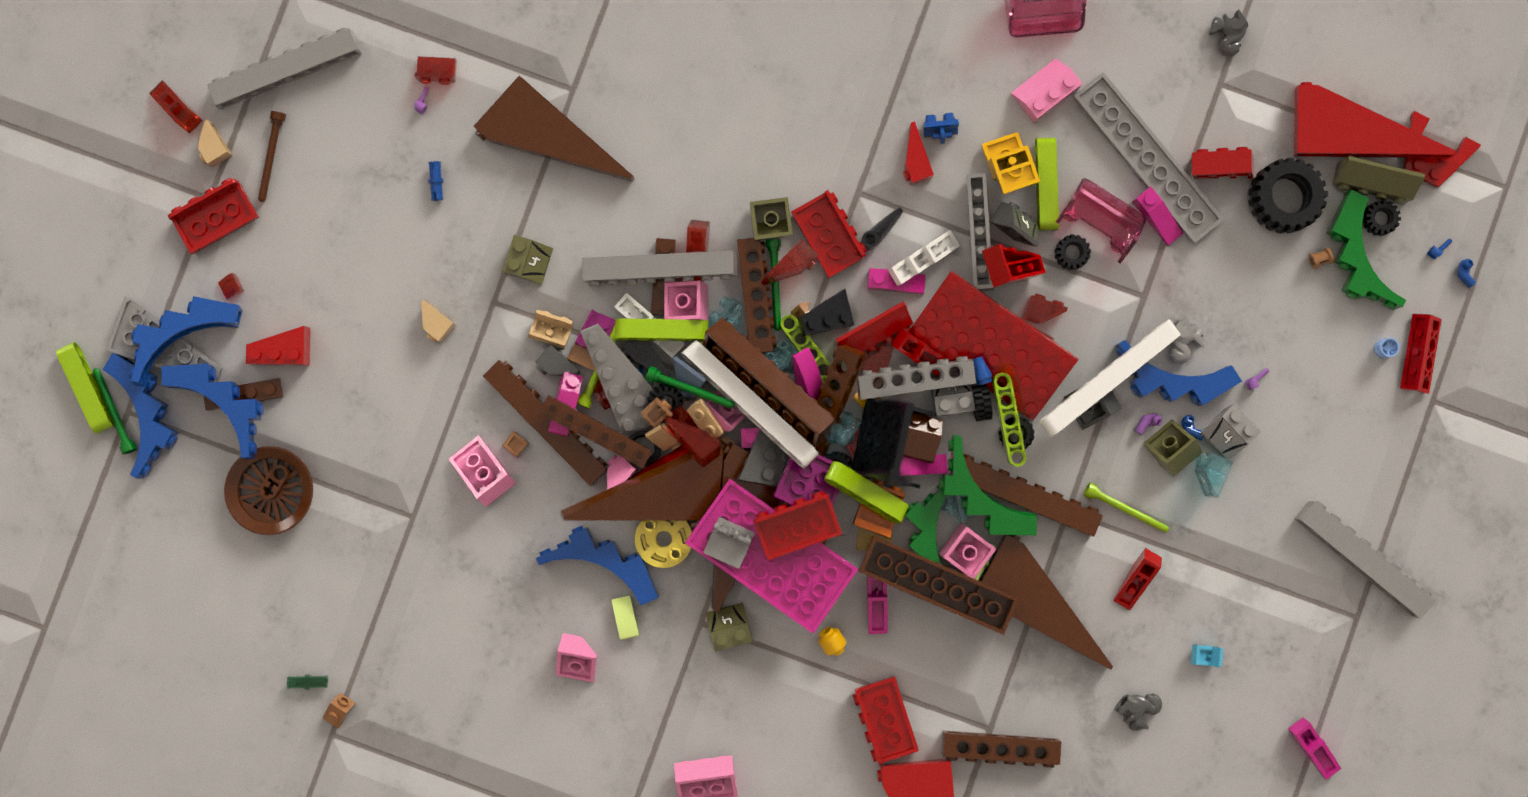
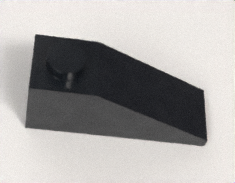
(645, 355)

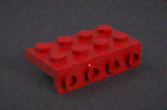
(213, 215)
(829, 233)
(797, 525)
(885, 720)

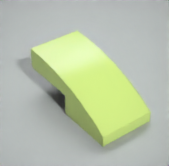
(625, 617)

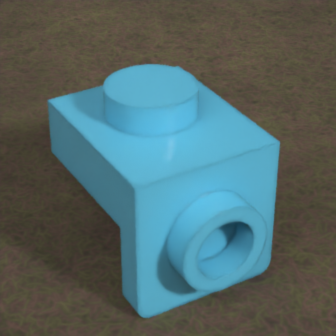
(1207, 655)

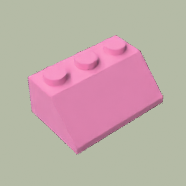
(1046, 89)
(706, 778)

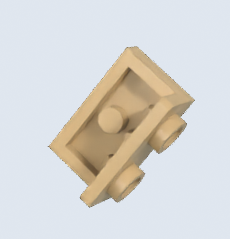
(551, 329)
(704, 418)

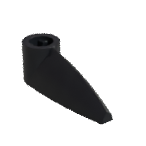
(881, 229)

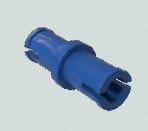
(435, 181)

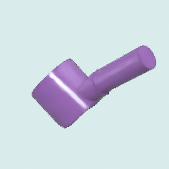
(419, 106)
(1252, 383)

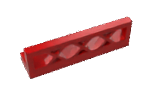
(1419, 353)

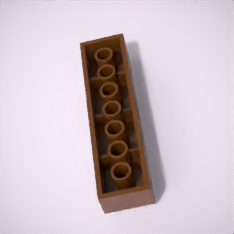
(769, 382)
(938, 585)

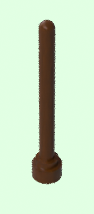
(277, 119)

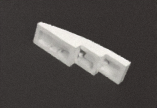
(923, 257)
(632, 309)

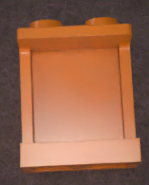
(873, 521)

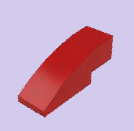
(916, 349)

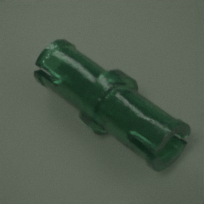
(307, 682)

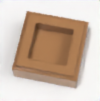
(515, 444)

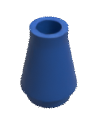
(982, 372)

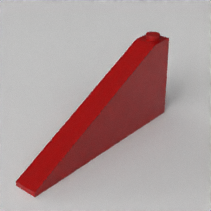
(1341, 128)
(917, 778)

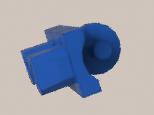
(940, 129)

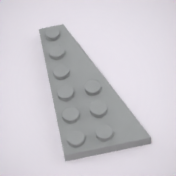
(176, 354)
(620, 379)

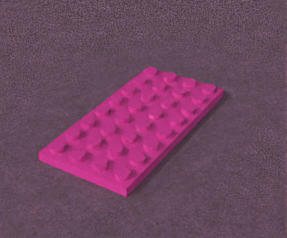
(796, 583)

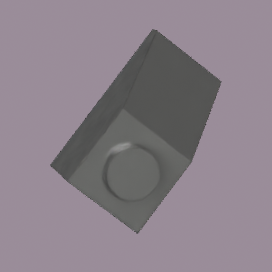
(555, 363)

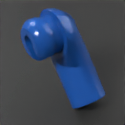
(1463, 272)
(1188, 425)

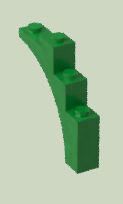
(1352, 256)
(925, 519)
(1000, 519)

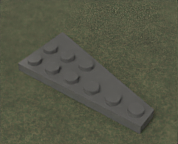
(765, 460)

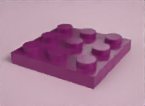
(802, 482)

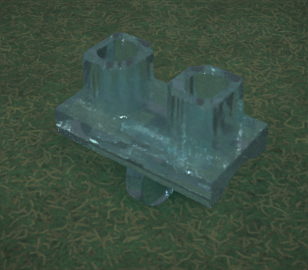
(730, 312)
(782, 355)
(844, 431)
(961, 515)

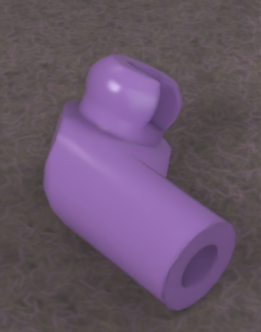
(1146, 421)

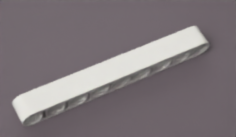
(1109, 378)
(750, 404)

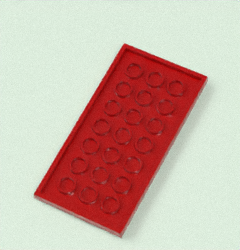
(973, 325)

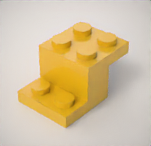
(1010, 163)

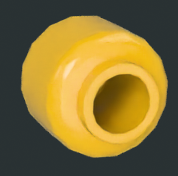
(832, 641)

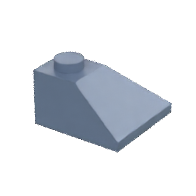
(689, 376)

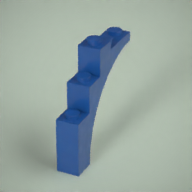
(174, 325)
(1172, 386)
(225, 394)
(149, 409)
(582, 547)

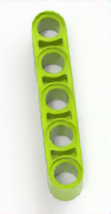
(1048, 186)
(660, 329)
(792, 333)
(84, 387)
(1015, 427)
(866, 492)

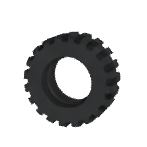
(1309, 184)

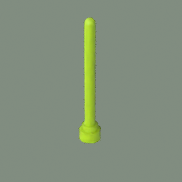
(585, 399)
(1092, 491)

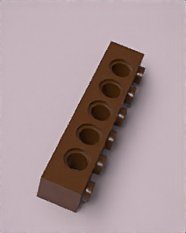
(746, 247)
(853, 359)
(595, 431)
(1051, 747)

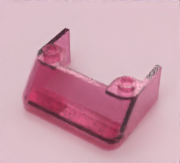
(1044, 17)
(1106, 215)

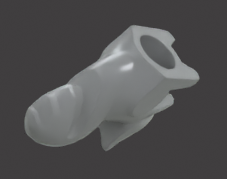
(1180, 351)

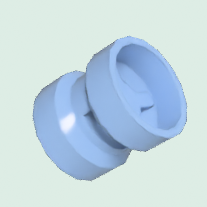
(1390, 345)

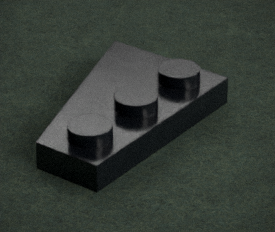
(827, 316)

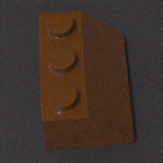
(923, 438)

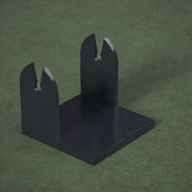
(884, 439)

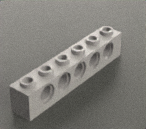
(979, 228)
(965, 376)

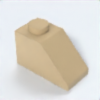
(212, 146)
(435, 323)
(663, 438)

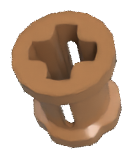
(1321, 258)

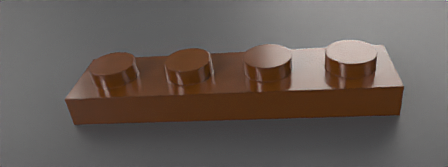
(663, 246)
(259, 390)

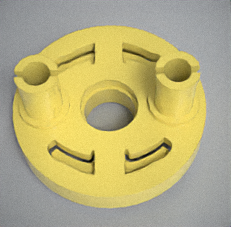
(673, 553)

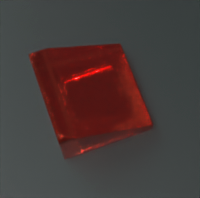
(230, 285)

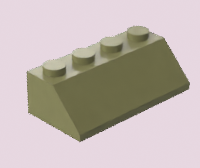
(1377, 179)

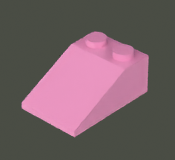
(482, 471)

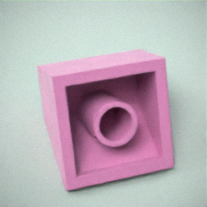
(686, 300)
(967, 551)

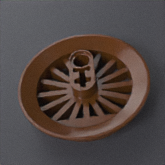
(254, 518)

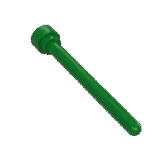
(773, 247)
(654, 375)
(127, 445)

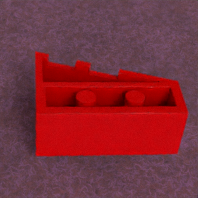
(1223, 163)
(1010, 265)
(283, 349)

